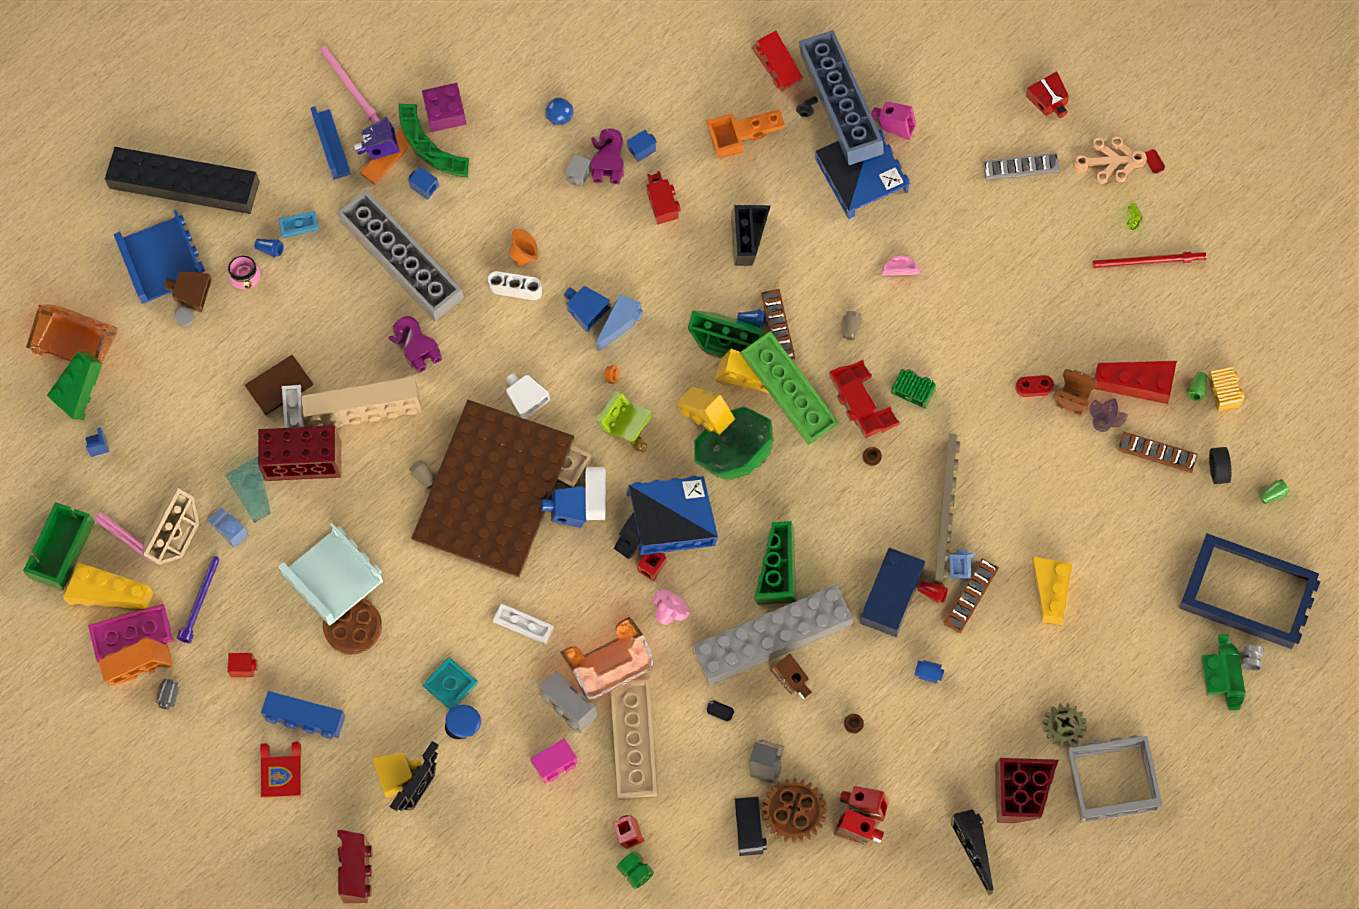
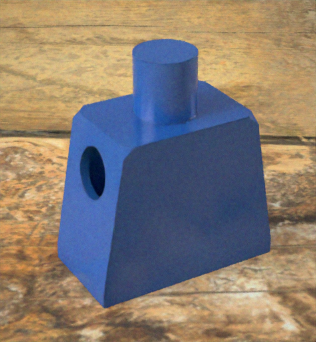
(586, 306)
(566, 506)

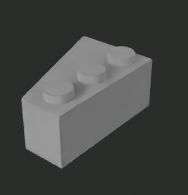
(568, 701)

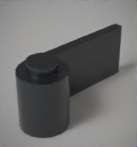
(749, 827)

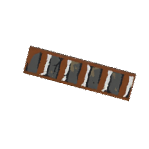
(777, 319)
(1157, 452)
(971, 596)

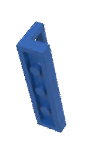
(331, 143)

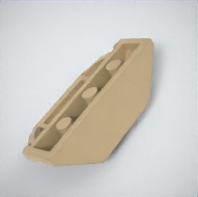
(172, 529)

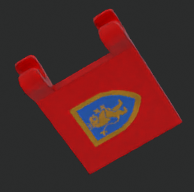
(280, 774)

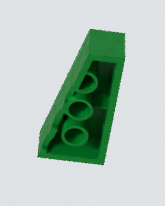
(777, 575)

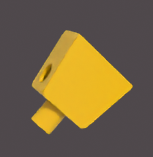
(395, 772)

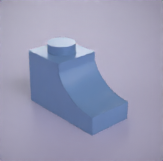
(228, 527)

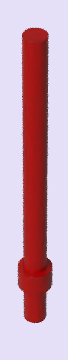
(1186, 257)

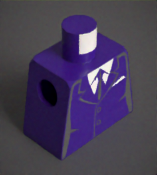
(378, 140)

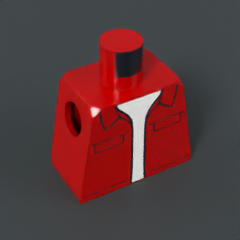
(1049, 95)
(866, 802)

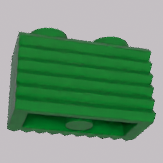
(913, 388)

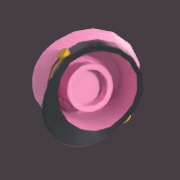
(243, 272)

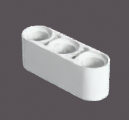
(508, 280)
(595, 493)

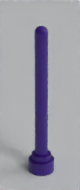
(186, 634)

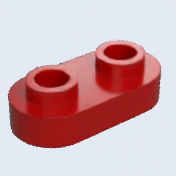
(1035, 387)

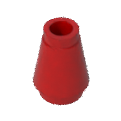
(934, 591)

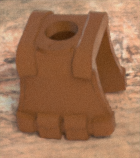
(1075, 385)

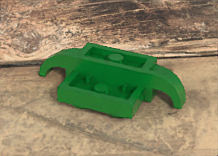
(1224, 673)

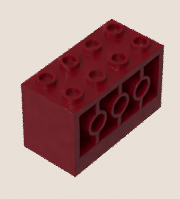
(299, 453)

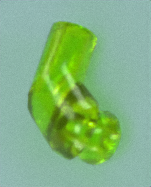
(1136, 218)

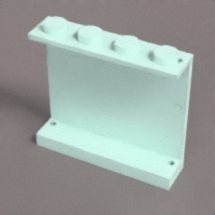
(333, 575)

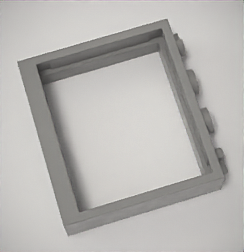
(1118, 810)

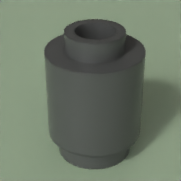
(167, 694)

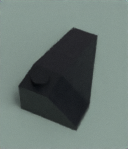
(971, 836)

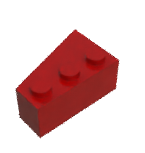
(777, 61)

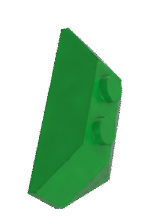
(721, 333)

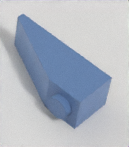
(619, 321)

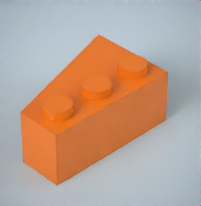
(134, 659)

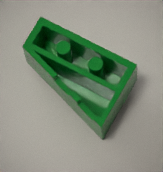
(75, 384)

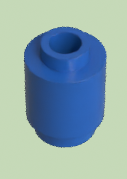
(929, 671)

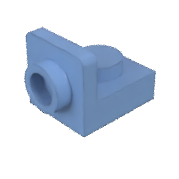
(960, 564)

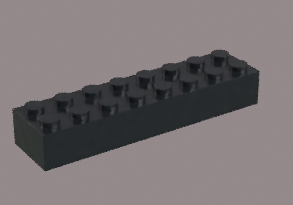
(182, 180)

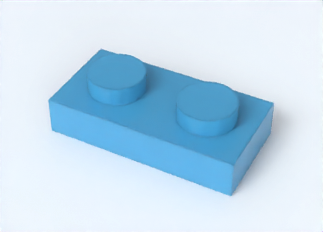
(298, 224)

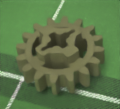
(1058, 720)

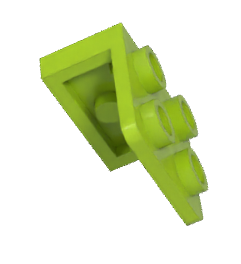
(623, 418)

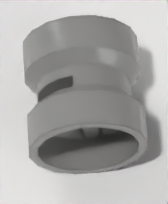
(1253, 657)

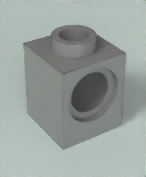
(578, 170)

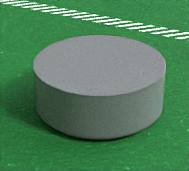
(184, 317)

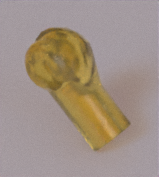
(638, 444)

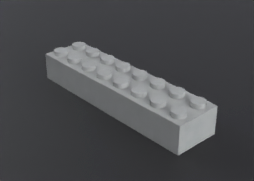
(400, 255)
(772, 635)

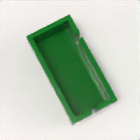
(59, 546)

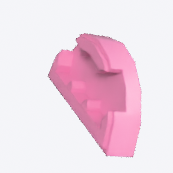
(901, 266)

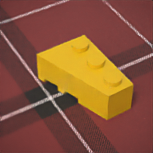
(736, 371)
(706, 409)
(1052, 586)

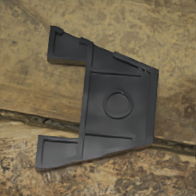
(422, 778)

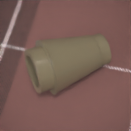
(851, 324)
(422, 473)

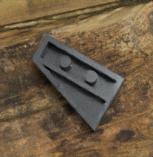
(766, 760)

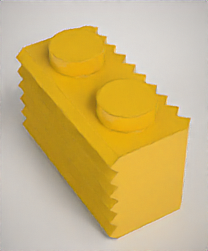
(1225, 388)

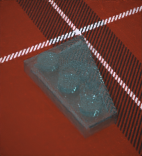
(250, 489)

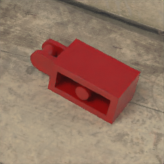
(662, 199)

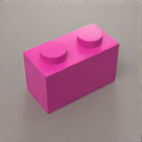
(554, 761)

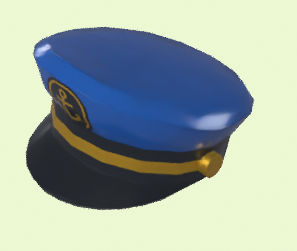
(462, 722)

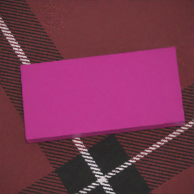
(127, 629)

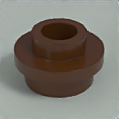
(872, 451)
(853, 717)

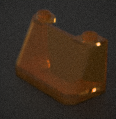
(67, 332)
(611, 663)

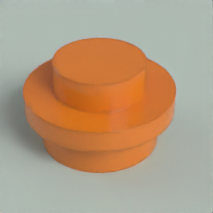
(611, 374)

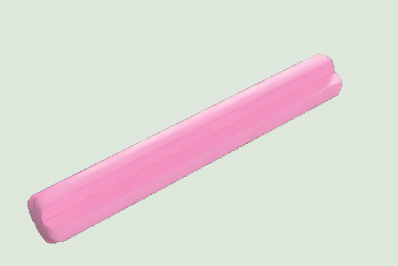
(120, 533)

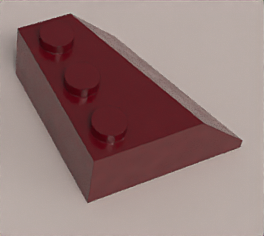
(1022, 788)
(355, 868)

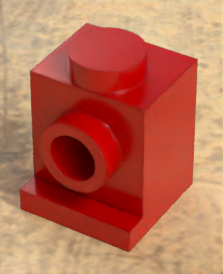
(649, 571)
(625, 836)

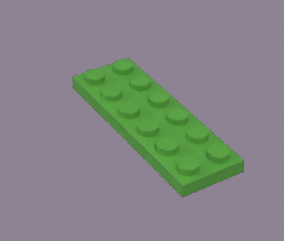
(789, 388)

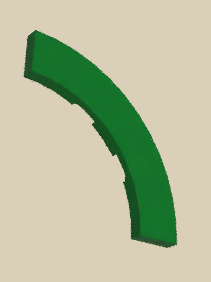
(425, 148)

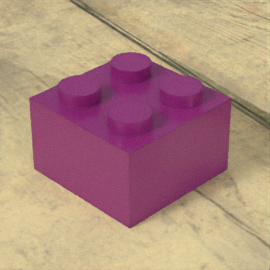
(444, 107)

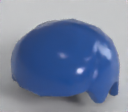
(559, 111)

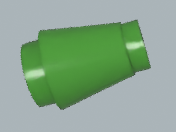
(1197, 388)
(1275, 491)

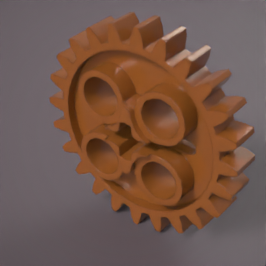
(811, 815)

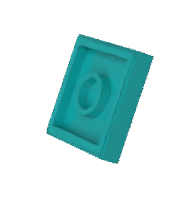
(450, 683)

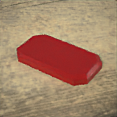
(1154, 161)

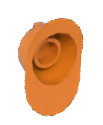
(523, 247)

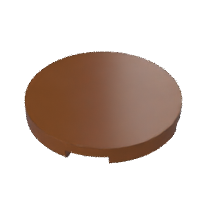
(355, 629)

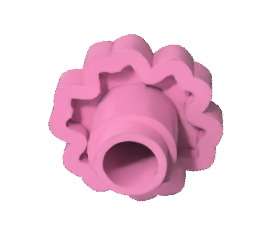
(670, 607)

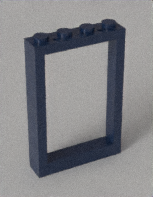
(1238, 622)

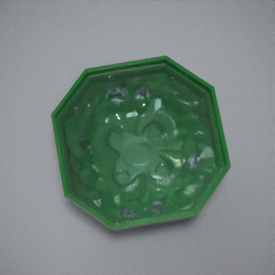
(738, 448)

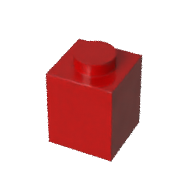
(242, 664)

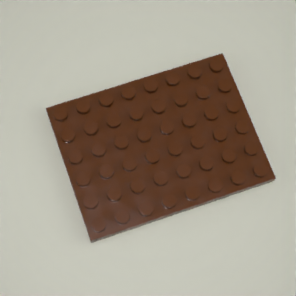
(492, 488)

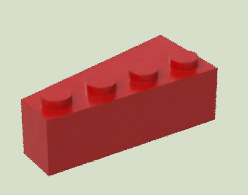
(1137, 379)

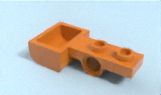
(728, 133)

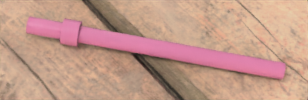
(370, 112)

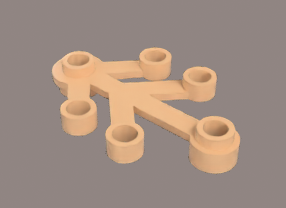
(1113, 160)

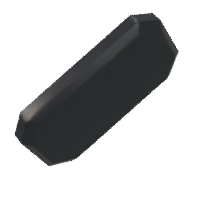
(720, 710)

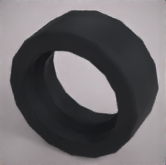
(1220, 465)

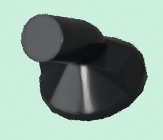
(805, 109)

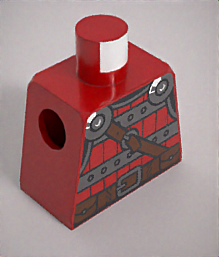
(850, 827)

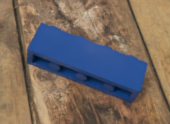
(303, 714)

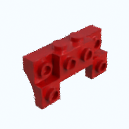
(858, 402)

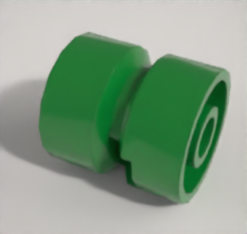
(633, 867)

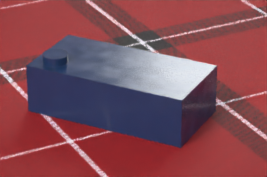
(892, 592)

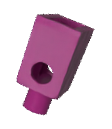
(896, 119)

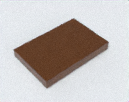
(267, 387)

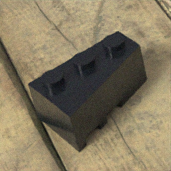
(747, 231)

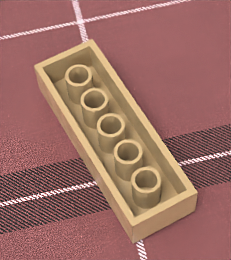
(362, 403)

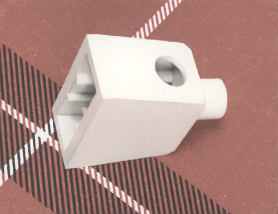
(526, 395)

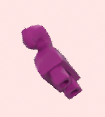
(608, 160)
(417, 346)

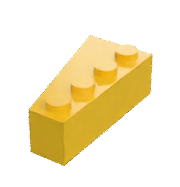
(101, 588)

